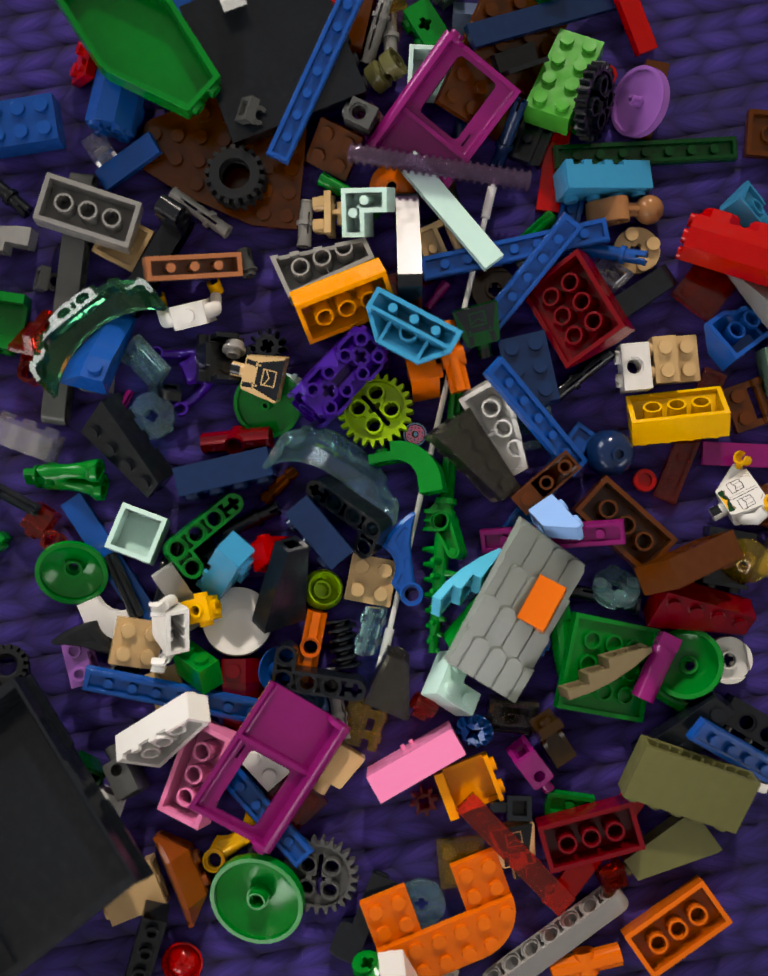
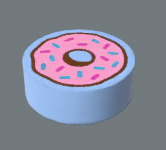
(415, 434)

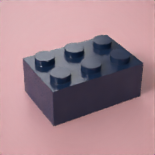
(532, 362)
(318, 533)

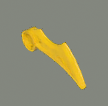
(226, 846)

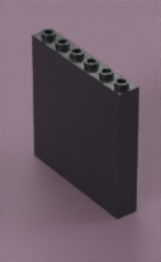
(263, 54)

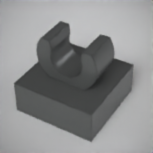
(247, 111)
(42, 279)

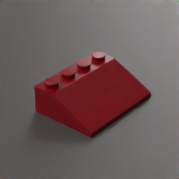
(578, 310)

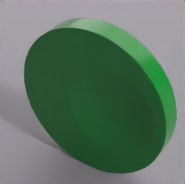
(258, 412)

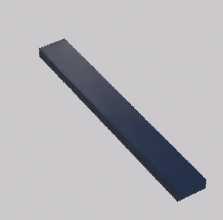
(533, 20)

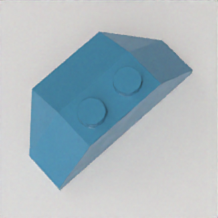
(409, 329)

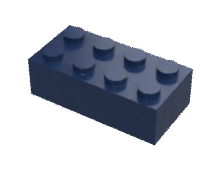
(222, 473)

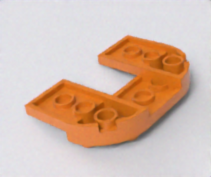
(453, 941)

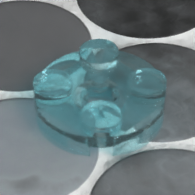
(166, 415)
(615, 577)
(430, 892)

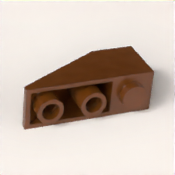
(545, 482)

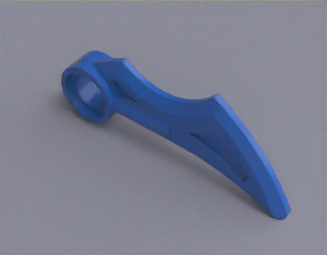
(399, 546)

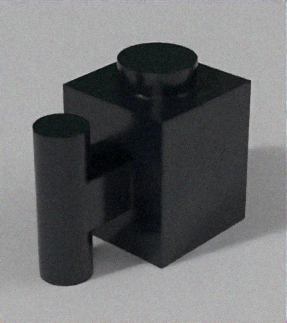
(517, 807)

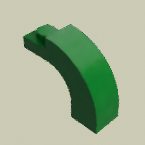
(427, 468)

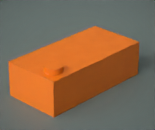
(676, 926)

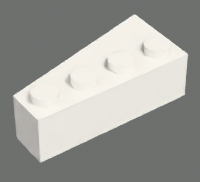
(163, 732)

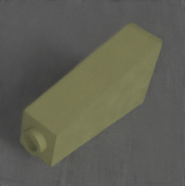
(670, 846)

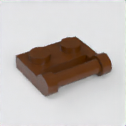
(742, 411)

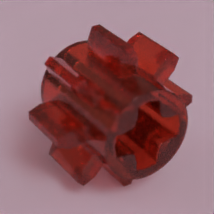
(423, 707)
(425, 807)

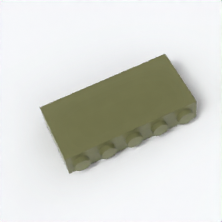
(688, 784)

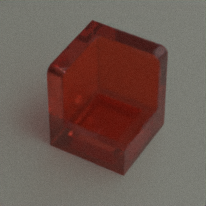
(612, 875)

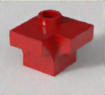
(263, 548)

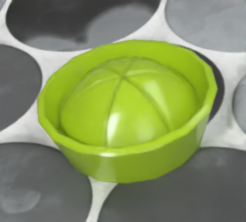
(324, 589)

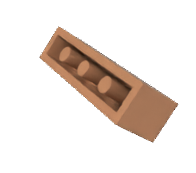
(192, 266)

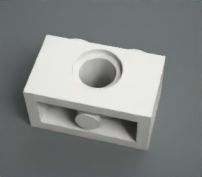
(638, 354)

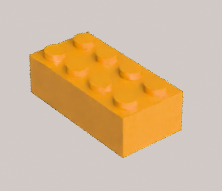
(339, 300)

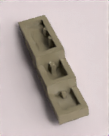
(610, 667)

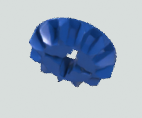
(474, 722)

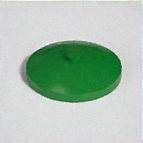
(257, 898)

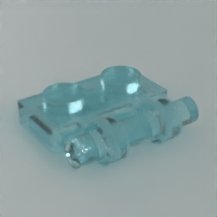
(371, 629)

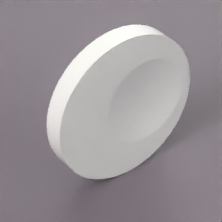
(235, 632)

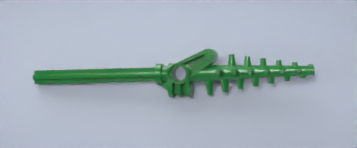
(447, 539)

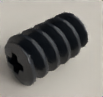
(344, 643)

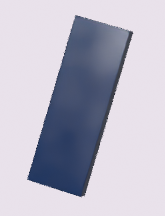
(128, 161)

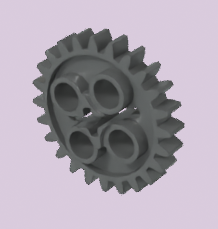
(342, 876)

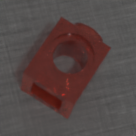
(36, 525)

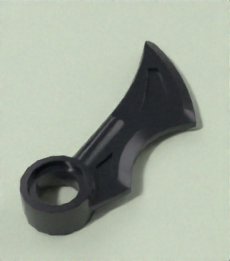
(91, 637)

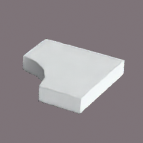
(105, 615)

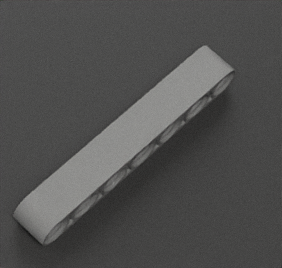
(561, 935)

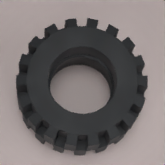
(231, 159)

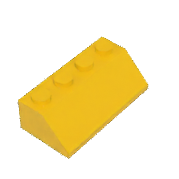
(678, 416)

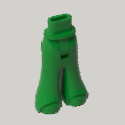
(82, 477)

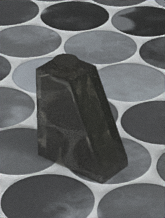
(390, 683)

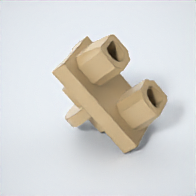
(327, 205)

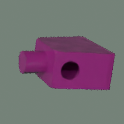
(531, 764)

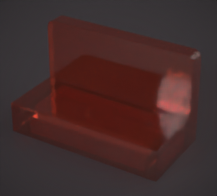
(24, 341)

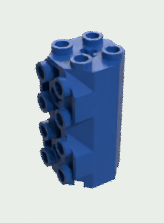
(114, 110)

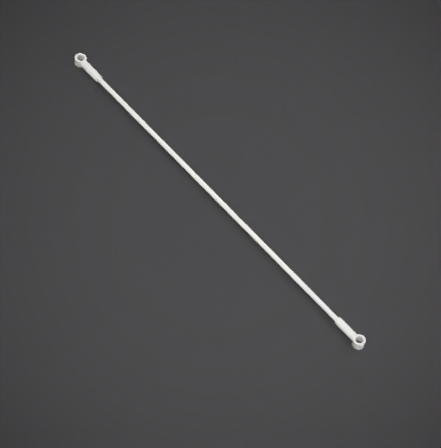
(485, 215)

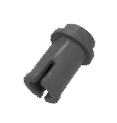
(249, 268)

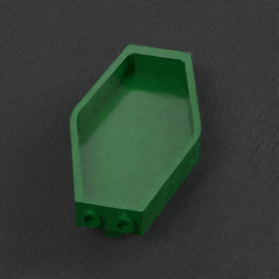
(146, 50)

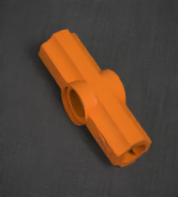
(455, 367)
(314, 631)
(588, 960)

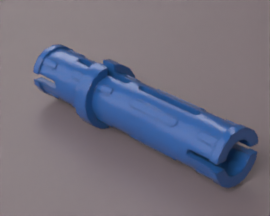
(620, 254)

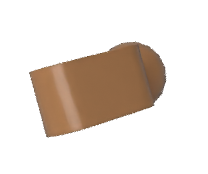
(618, 209)

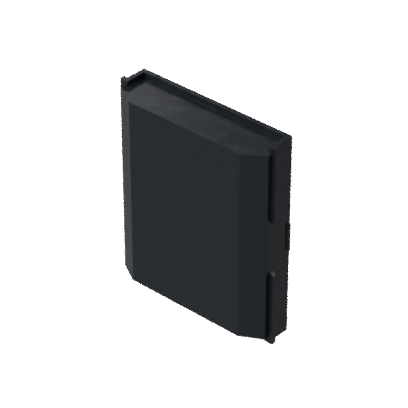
(58, 833)

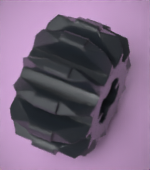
(270, 339)

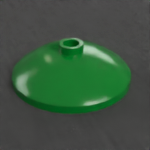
(68, 582)
(708, 668)

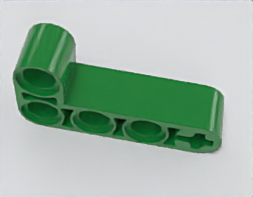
(205, 530)

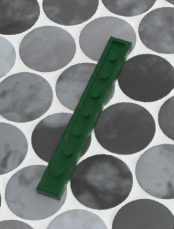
(657, 151)

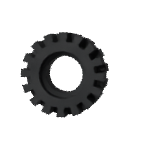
(21, 659)

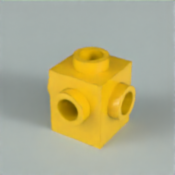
(203, 609)

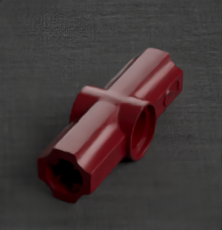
(247, 440)

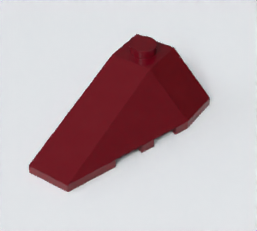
(240, 678)

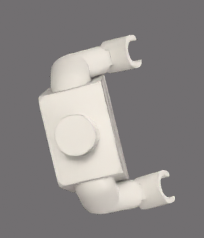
(169, 629)

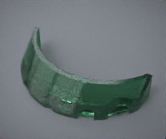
(80, 318)

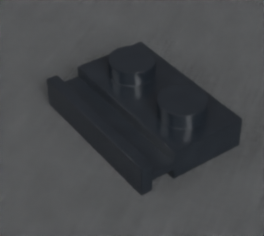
(531, 145)

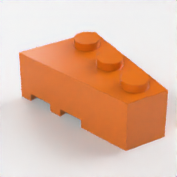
(424, 379)

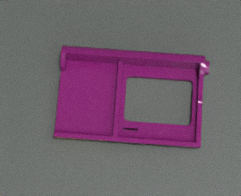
(410, 130)
(291, 735)

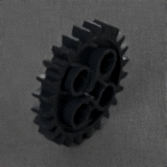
(594, 101)

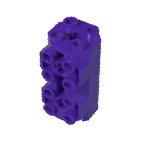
(338, 376)

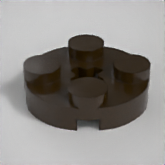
(484, 281)

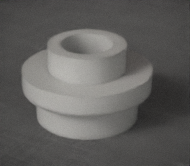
(234, 348)

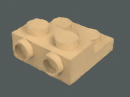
(674, 359)

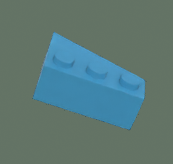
(228, 565)

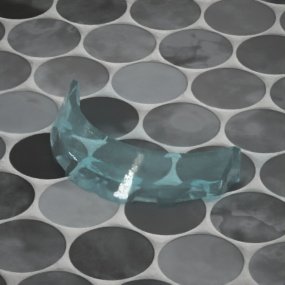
(340, 459)

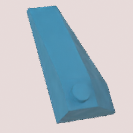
(746, 204)

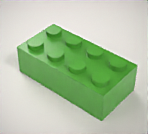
(555, 88)

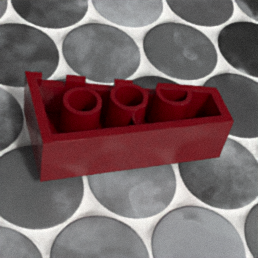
(699, 609)

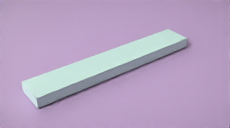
(455, 218)

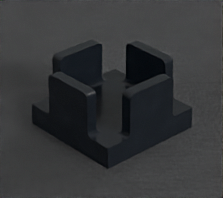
(212, 363)

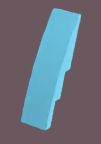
(463, 582)

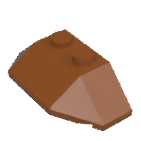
(185, 873)

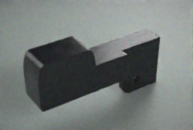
(354, 931)

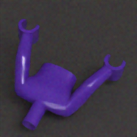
(188, 371)

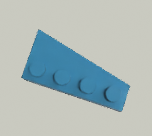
(601, 180)

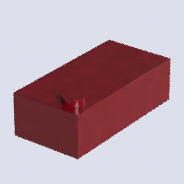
(589, 833)

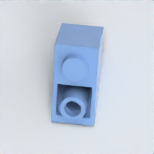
(555, 520)

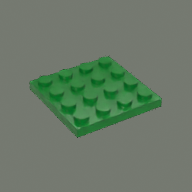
(586, 639)

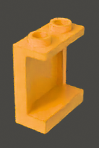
(468, 776)

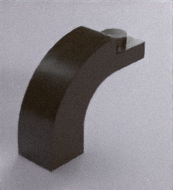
(551, 737)

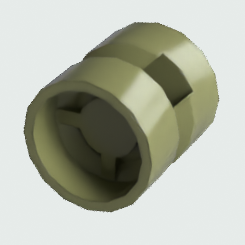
(387, 69)

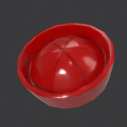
(182, 960)

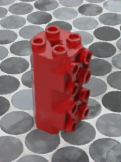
(724, 246)

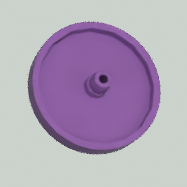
(640, 101)

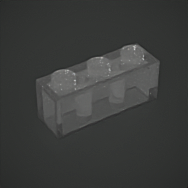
(29, 439)

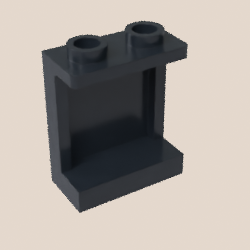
(719, 576)

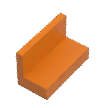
(542, 603)

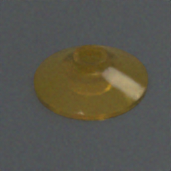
(757, 558)

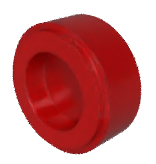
(644, 480)

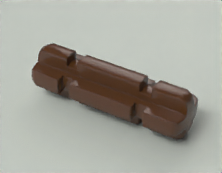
(279, 485)

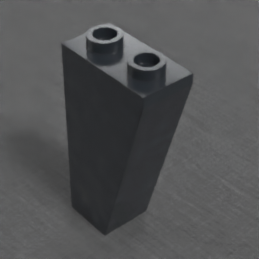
(284, 586)

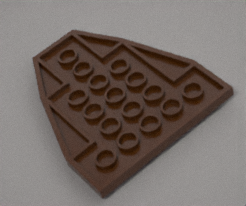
(190, 145)

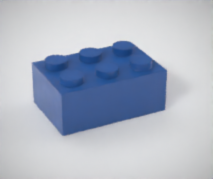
(30, 125)

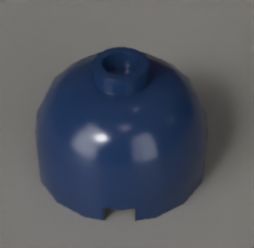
(609, 453)

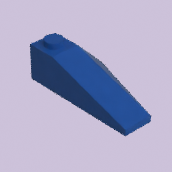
(99, 357)

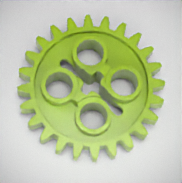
(391, 397)

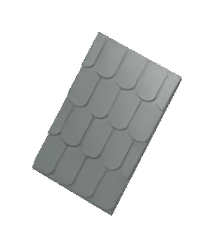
(488, 636)

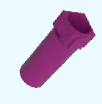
(656, 666)

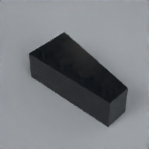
(127, 446)
(674, 730)

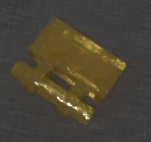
(357, 721)

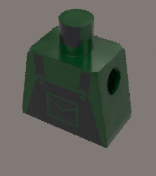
(479, 326)

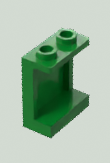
(14, 316)

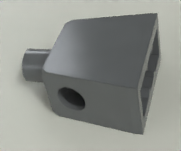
(124, 778)

